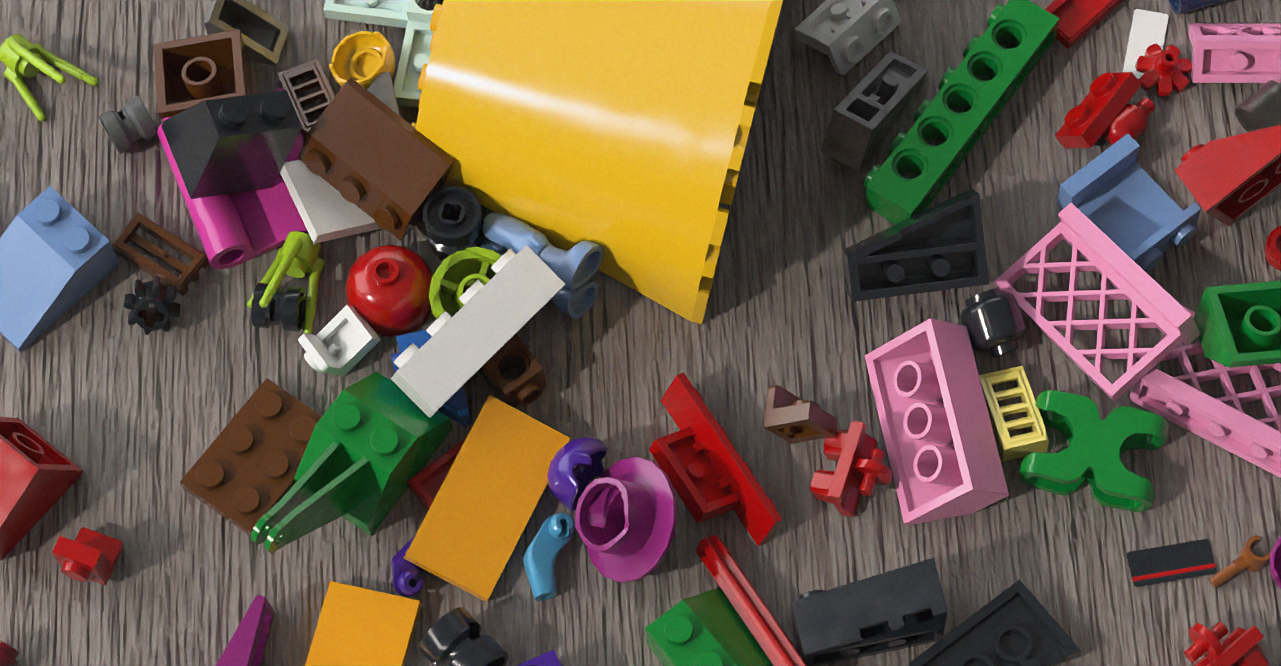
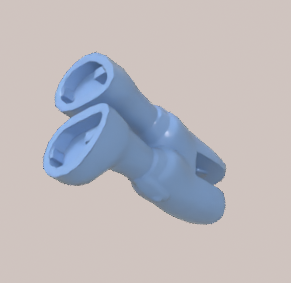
(571, 266)

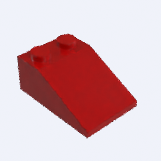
(1233, 172)

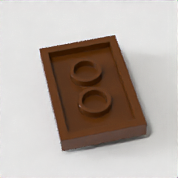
(253, 457)

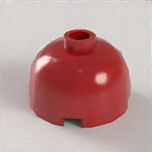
(390, 289)

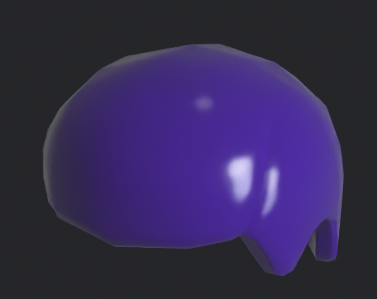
(574, 468)

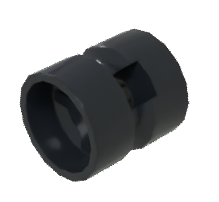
(452, 221)
(457, 642)

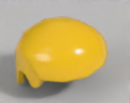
(363, 58)

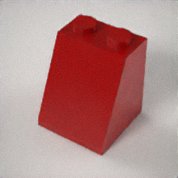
(30, 480)

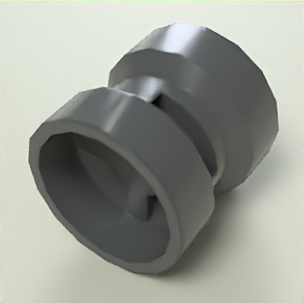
(128, 125)

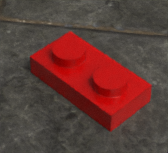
(1097, 110)

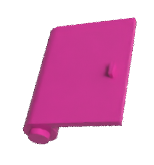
(241, 223)

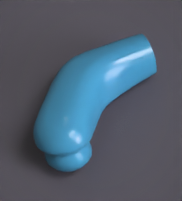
(542, 552)

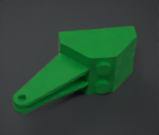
(355, 462)

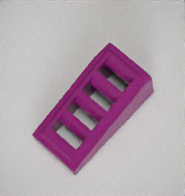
(250, 637)

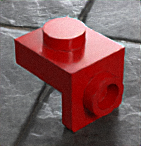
(89, 556)

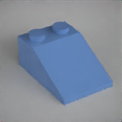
(47, 266)

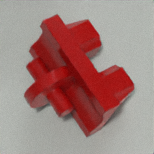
(856, 471)
(1236, 649)

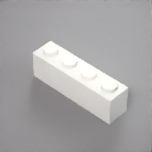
(477, 330)

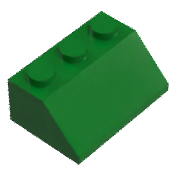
(1241, 323)
(704, 633)

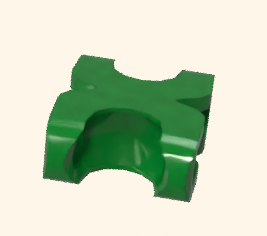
(1094, 451)

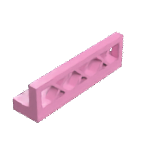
(1235, 52)

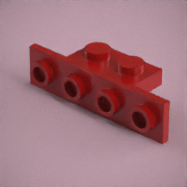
(708, 467)

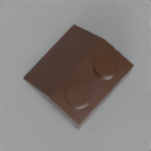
(200, 71)

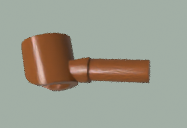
(1246, 560)

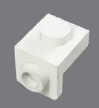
(339, 343)

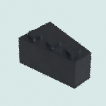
(921, 254)
(871, 615)

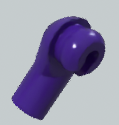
(405, 575)

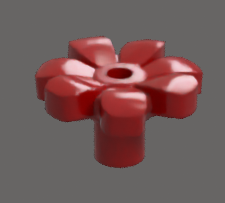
(1163, 70)

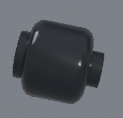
(993, 322)

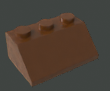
(375, 159)

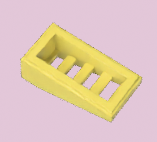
(1018, 445)

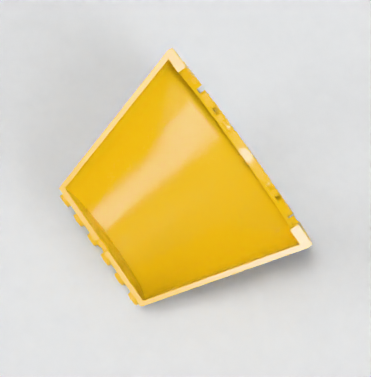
(603, 124)

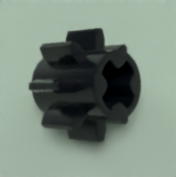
(152, 293)

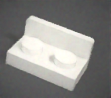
(848, 29)

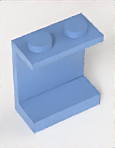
(1129, 205)

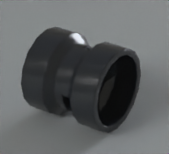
(284, 309)

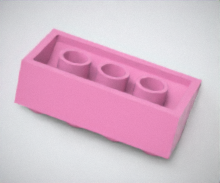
(936, 423)

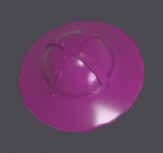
(628, 519)

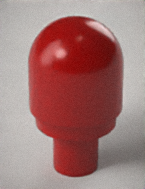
(1130, 121)

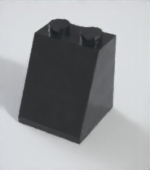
(232, 142)

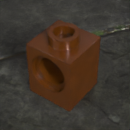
(522, 389)

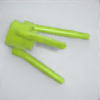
(28, 60)
(295, 259)

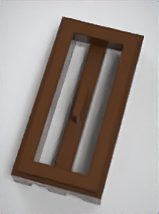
(188, 272)

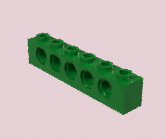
(1016, 23)

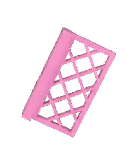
(1130, 284)
(1220, 418)

